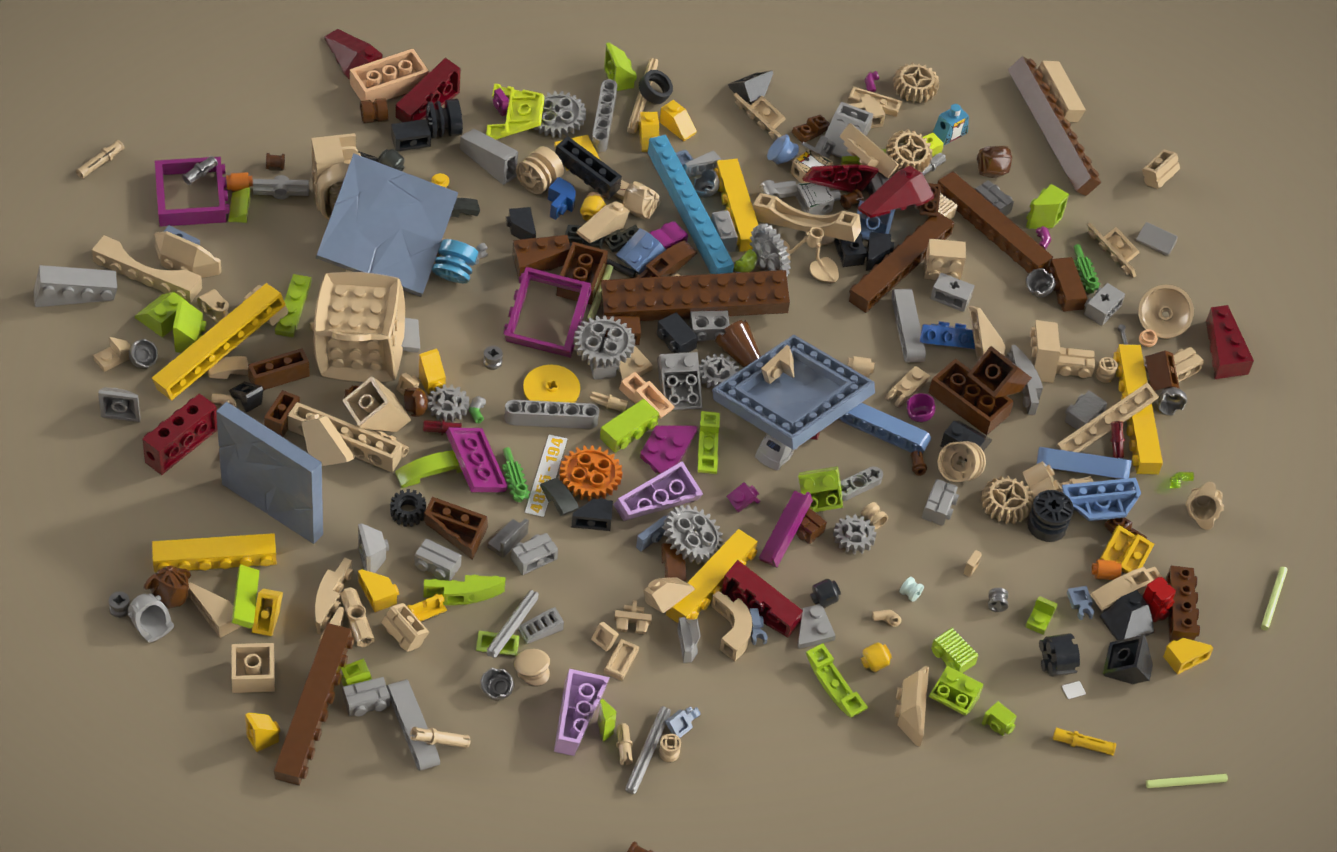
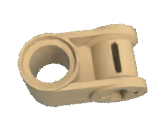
(213, 305)

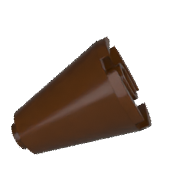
(739, 343)

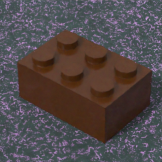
(585, 265)

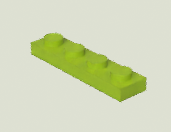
(294, 302)

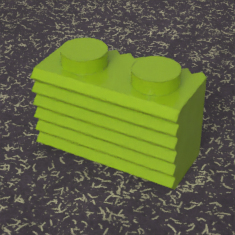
(954, 651)

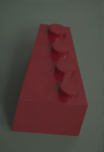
(437, 85)
(1227, 344)

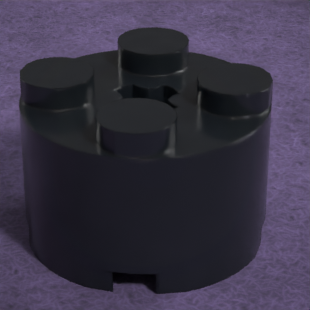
(1059, 655)

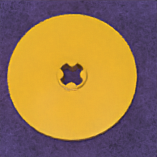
(542, 378)

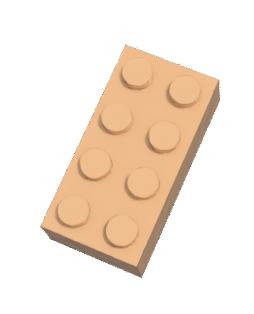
(388, 76)

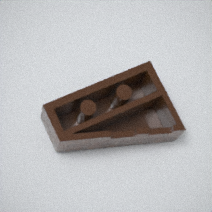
(540, 253)
(457, 525)

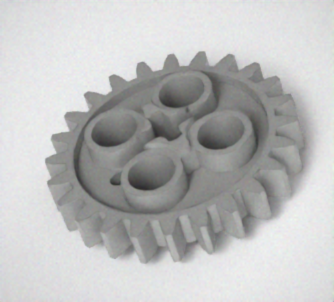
(561, 114)
(769, 249)
(617, 346)
(692, 533)

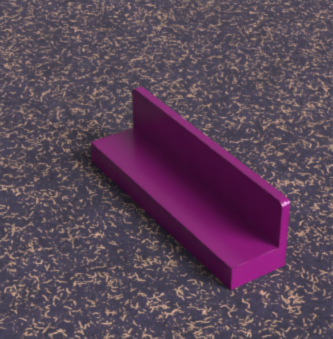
(785, 528)

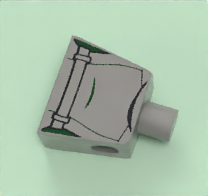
(816, 198)

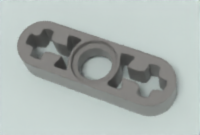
(862, 476)

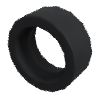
(660, 79)

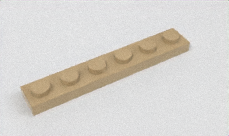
(1102, 424)

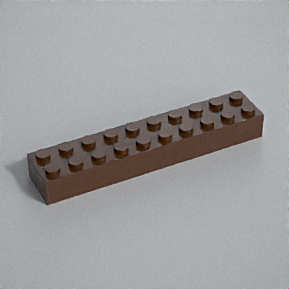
(662, 296)

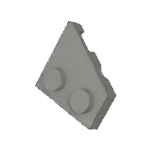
(814, 627)

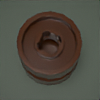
(374, 110)

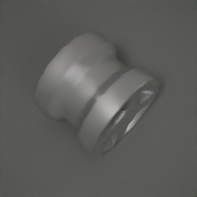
(496, 360)
(998, 599)
(121, 609)

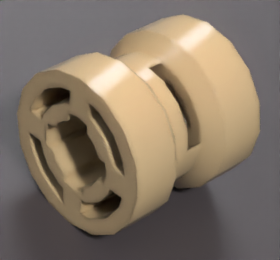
(1106, 370)
(873, 513)
(670, 747)

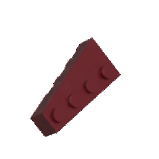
(755, 592)

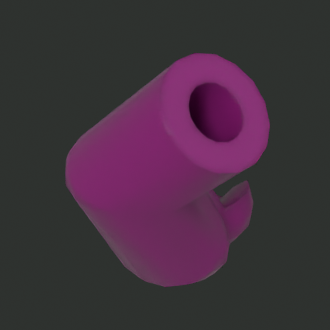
(869, 81)
(1045, 236)

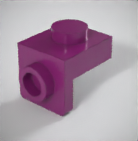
(500, 101)
(743, 496)

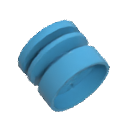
(455, 261)

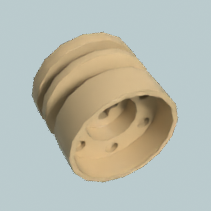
(539, 170)
(951, 460)

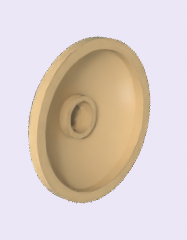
(1166, 299)

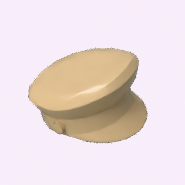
(533, 666)

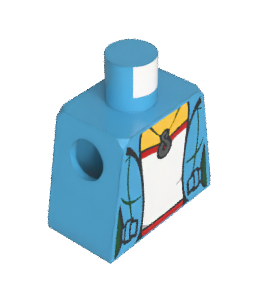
(951, 124)

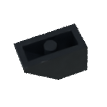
(521, 223)
(878, 247)
(594, 515)

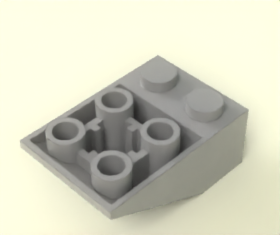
(843, 116)
(680, 379)

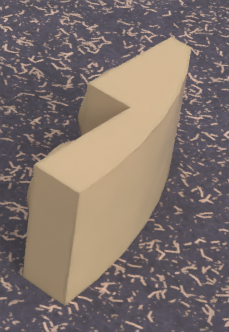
(228, 366)

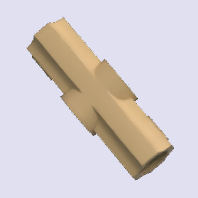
(359, 626)

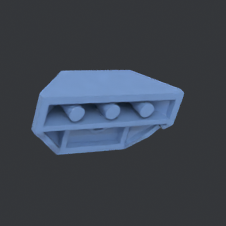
(1103, 498)

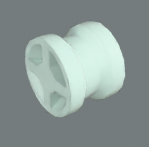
(911, 589)

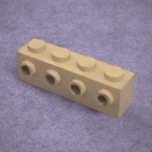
(1062, 90)

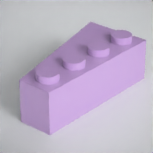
(662, 492)
(579, 701)

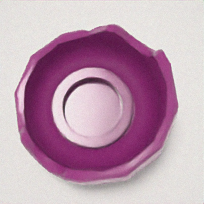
(920, 407)

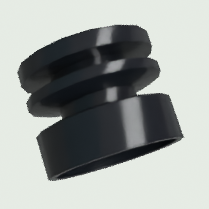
(444, 118)
(1050, 515)

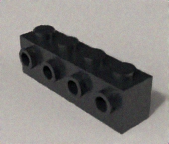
(588, 168)

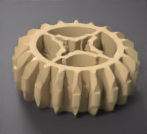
(916, 83)
(913, 148)
(1018, 504)

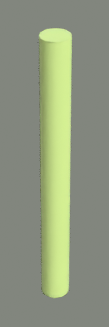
(597, 300)
(1274, 598)
(1181, 781)

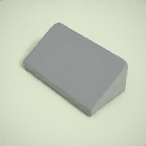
(1157, 238)

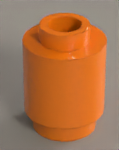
(239, 181)
(1106, 569)

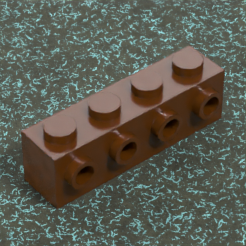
(1183, 613)

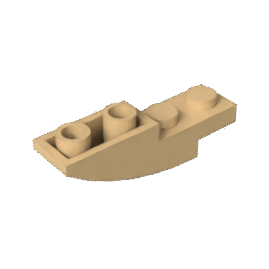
(1125, 584)
(329, 593)

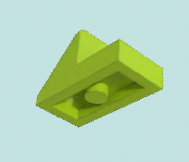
(1041, 615)

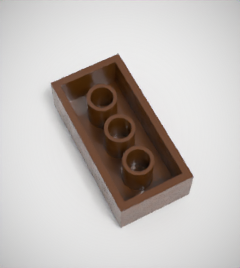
(968, 398)

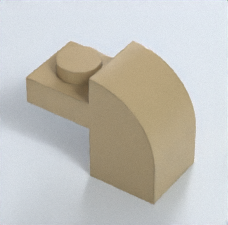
(872, 106)

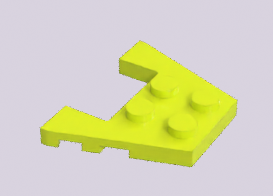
(522, 114)

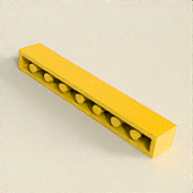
(218, 341)
(1141, 426)

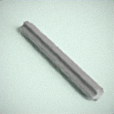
(512, 624)
(647, 750)

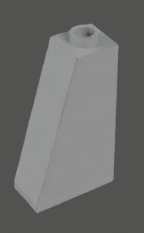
(490, 154)

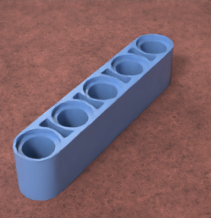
(887, 428)
(1085, 463)

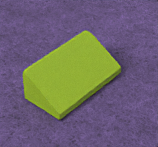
(239, 206)
(485, 639)
(606, 720)

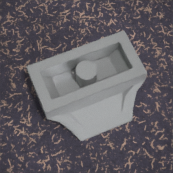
(688, 636)

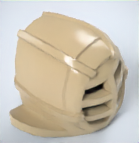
(640, 200)
(1205, 505)

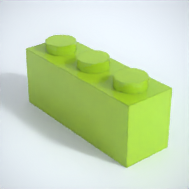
(629, 425)

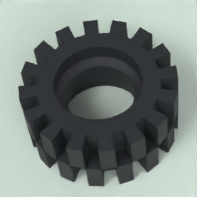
(407, 498)

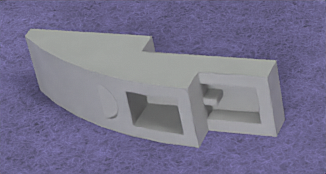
(1033, 388)

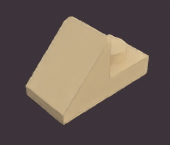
(113, 355)
(780, 363)

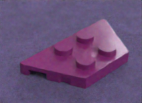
(667, 446)

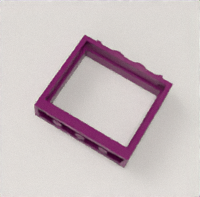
(190, 216)
(519, 297)

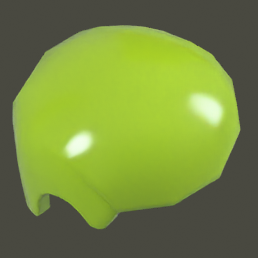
(746, 262)

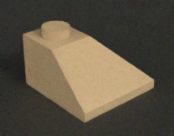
(666, 592)

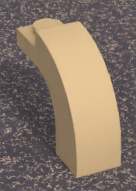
(738, 615)

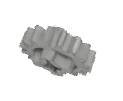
(710, 367)
(448, 403)
(854, 534)

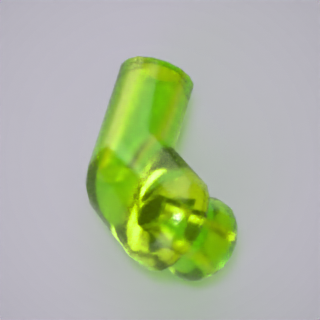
(1180, 476)

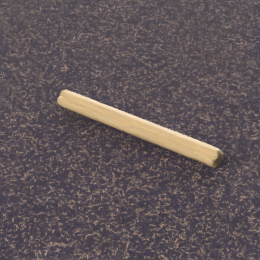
(640, 101)

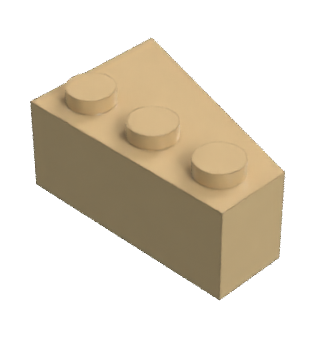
(1045, 349)

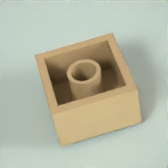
(945, 258)
(253, 668)

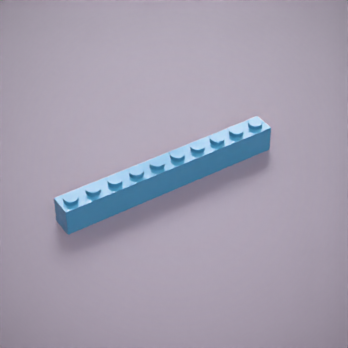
(689, 206)

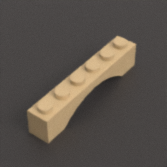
(774, 211)
(111, 255)

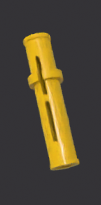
(1084, 741)

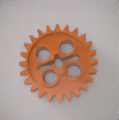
(590, 473)

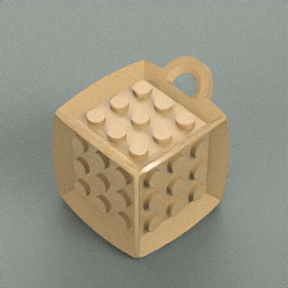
(359, 326)

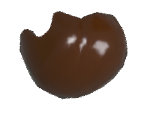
(415, 401)

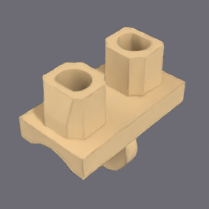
(641, 620)

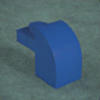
(563, 197)

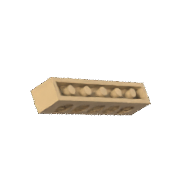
(362, 443)

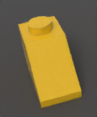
(677, 120)
(648, 128)
(431, 370)
(378, 590)
(267, 611)
(1186, 654)
(261, 730)

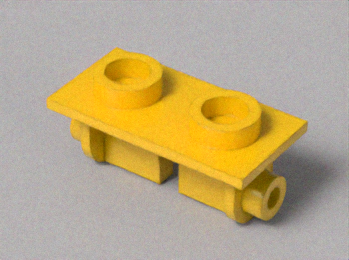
(428, 607)

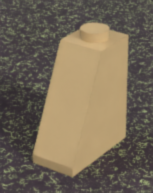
(324, 441)

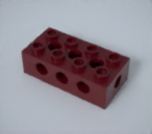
(180, 434)

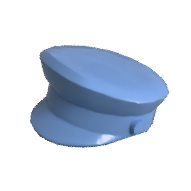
(782, 150)

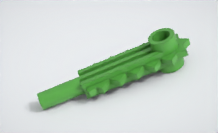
(1086, 271)
(515, 477)

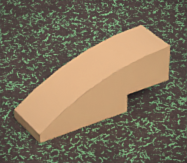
(637, 389)

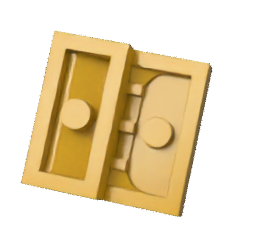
(1127, 549)

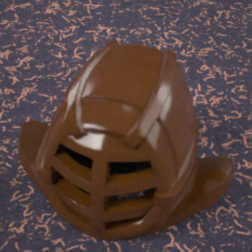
(994, 161)
(170, 585)

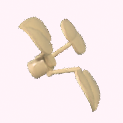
(824, 268)

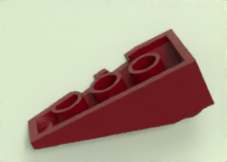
(351, 51)
(841, 177)
(900, 191)

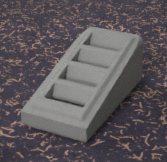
(704, 162)
(547, 616)

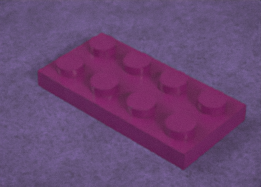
(476, 460)

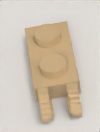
(908, 386)

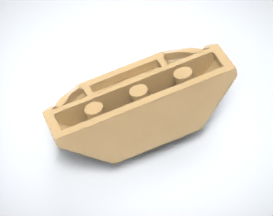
(181, 254)
(913, 705)

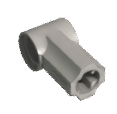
(781, 189)

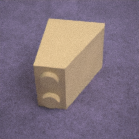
(376, 407)

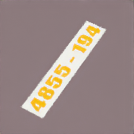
(547, 470)

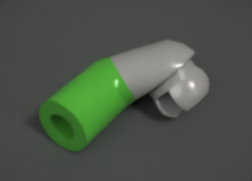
(474, 409)

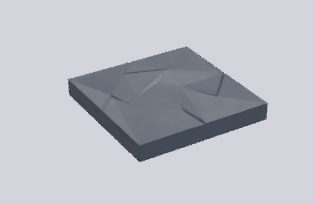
(387, 223)
(796, 406)
(270, 472)

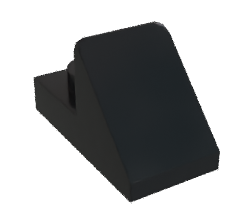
(249, 394)

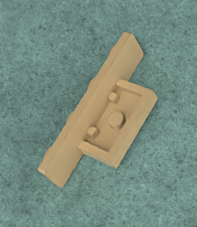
(764, 112)
(867, 151)
(1118, 246)

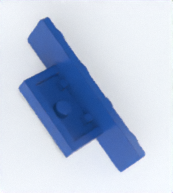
(947, 335)

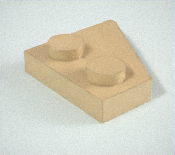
(637, 363)

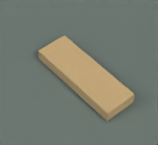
(889, 105)

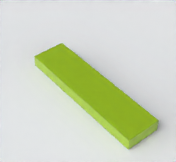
(245, 596)

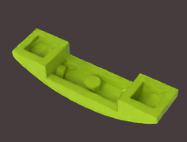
(708, 442)
(426, 466)
(833, 682)

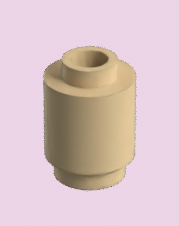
(861, 365)

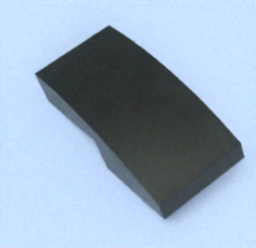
(467, 206)
(574, 237)
(618, 239)
(560, 495)

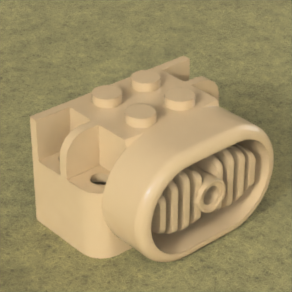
(329, 166)

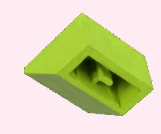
(1047, 208)
(824, 488)
(957, 691)

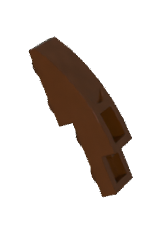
(669, 261)

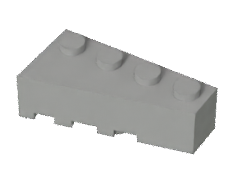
(73, 286)

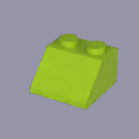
(619, 67)
(160, 313)
(187, 326)

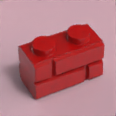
(1159, 598)

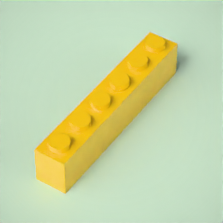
(736, 200)
(215, 552)
(711, 575)

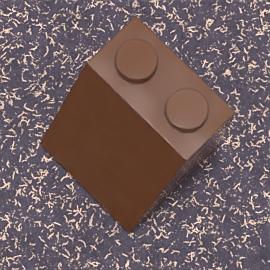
(998, 374)

